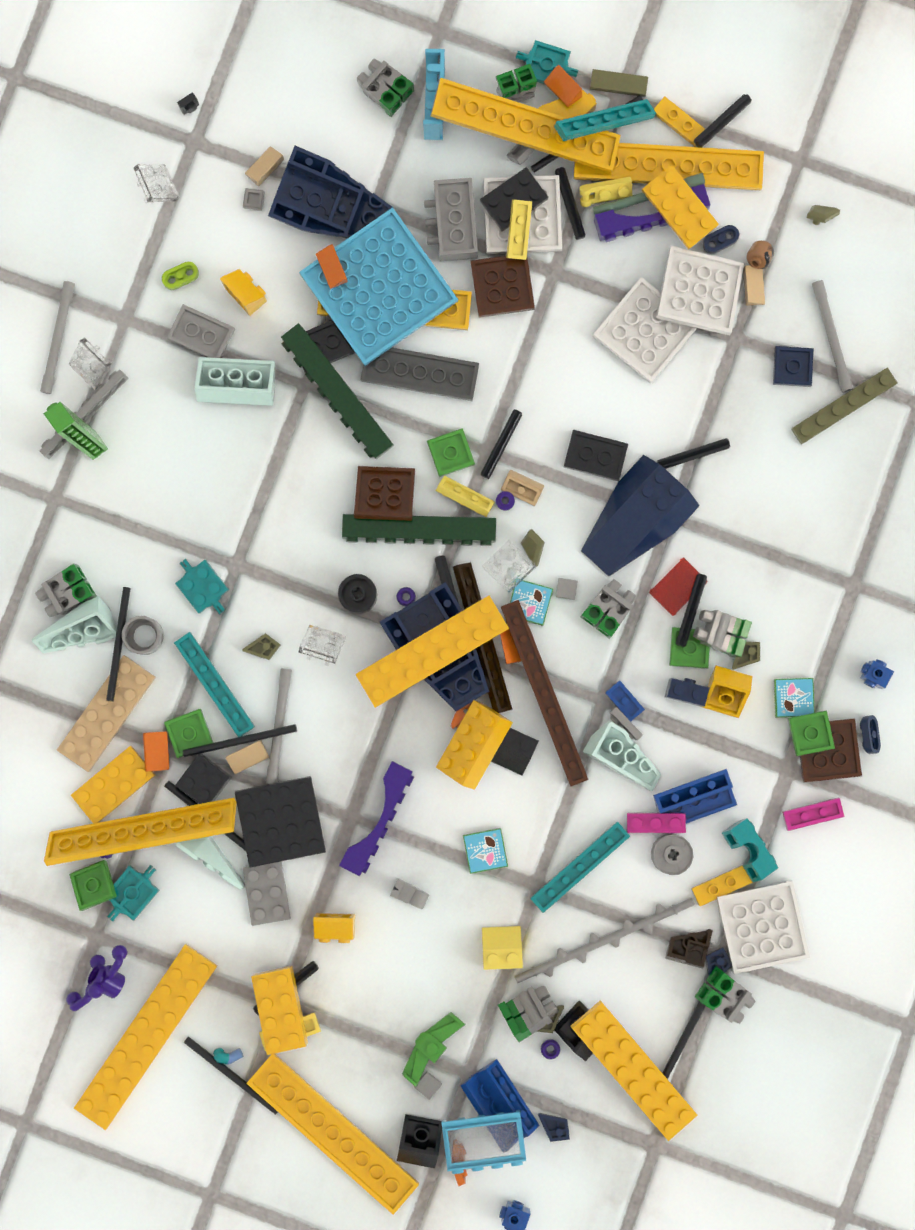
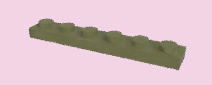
(844, 406)

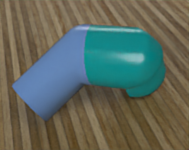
(227, 1058)

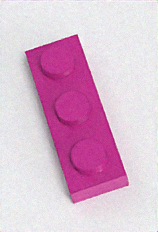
(813, 814)
(656, 823)

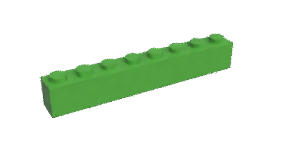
(75, 430)

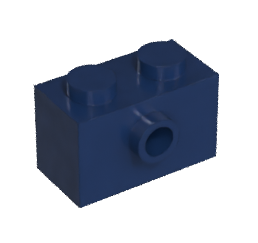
(687, 691)

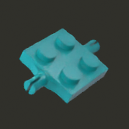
(545, 58)
(202, 586)
(133, 893)

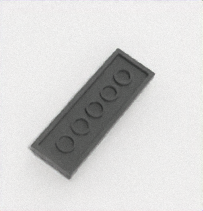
(423, 373)

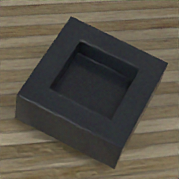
(188, 103)

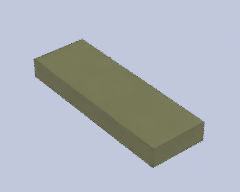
(619, 83)

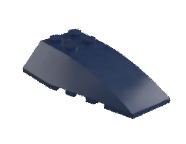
(323, 198)
(638, 516)
(460, 680)

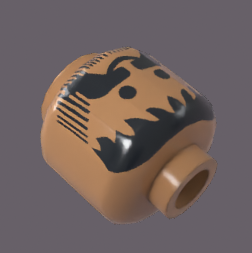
(760, 254)

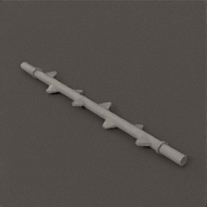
(596, 942)

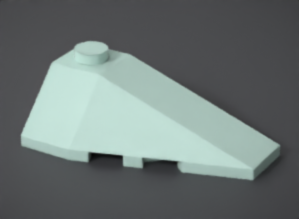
(84, 624)
(618, 751)
(213, 858)

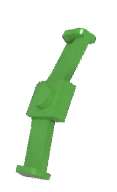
(430, 1046)

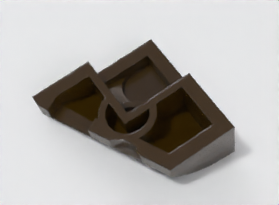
(690, 948)

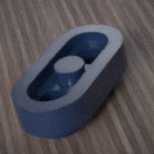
(720, 240)
(870, 734)

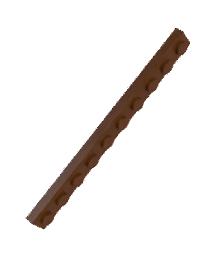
(544, 693)

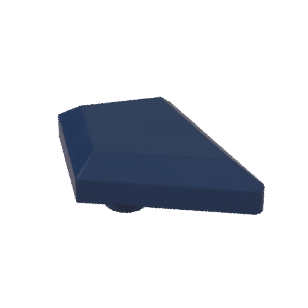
(718, 958)
(555, 1127)

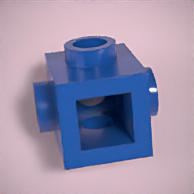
(882, 675)
(514, 1216)

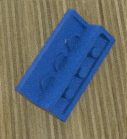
(698, 797)
(493, 1093)

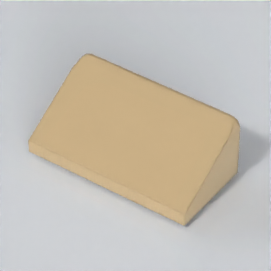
(264, 166)
(753, 286)
(522, 487)
(247, 757)

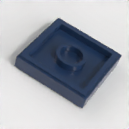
(793, 366)

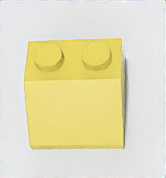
(502, 947)

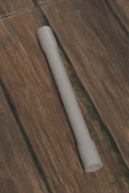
(821, 297)
(48, 377)
(284, 684)

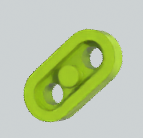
(179, 273)

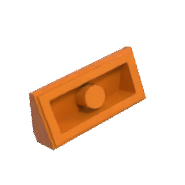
(563, 86)
(331, 266)
(509, 648)
(156, 751)

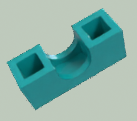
(761, 861)

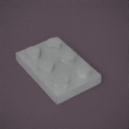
(200, 333)
(266, 893)

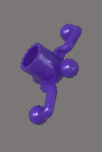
(101, 979)

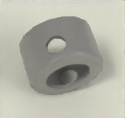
(129, 630)

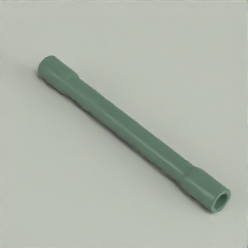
(692, 181)

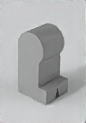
(409, 894)

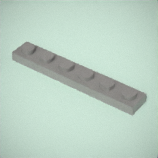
(88, 408)

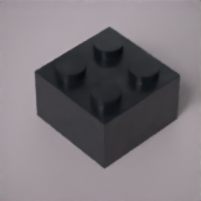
(203, 780)

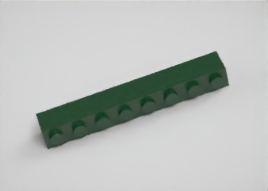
(337, 391)
(421, 529)

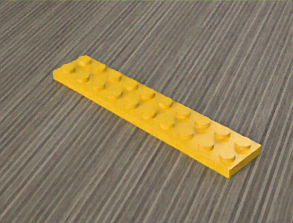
(520, 125)
(645, 162)
(141, 831)
(145, 1037)
(333, 1133)

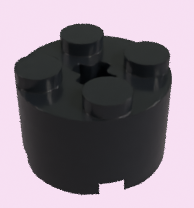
(352, 584)

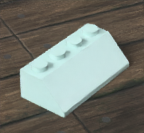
(235, 381)

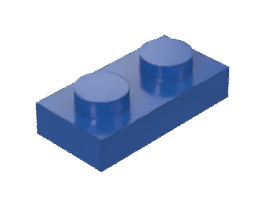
(624, 701)

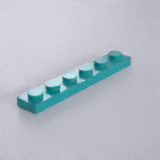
(604, 120)
(214, 684)
(580, 867)

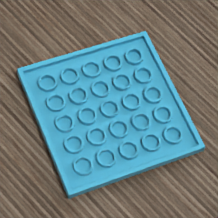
(388, 287)

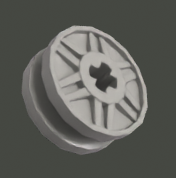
(682, 858)

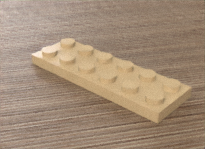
(104, 718)

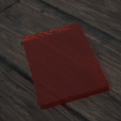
(675, 587)

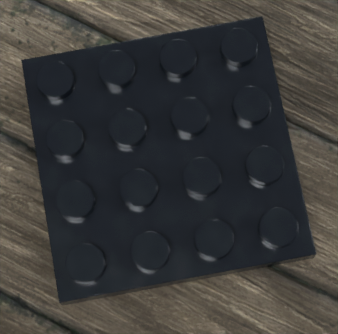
(280, 821)

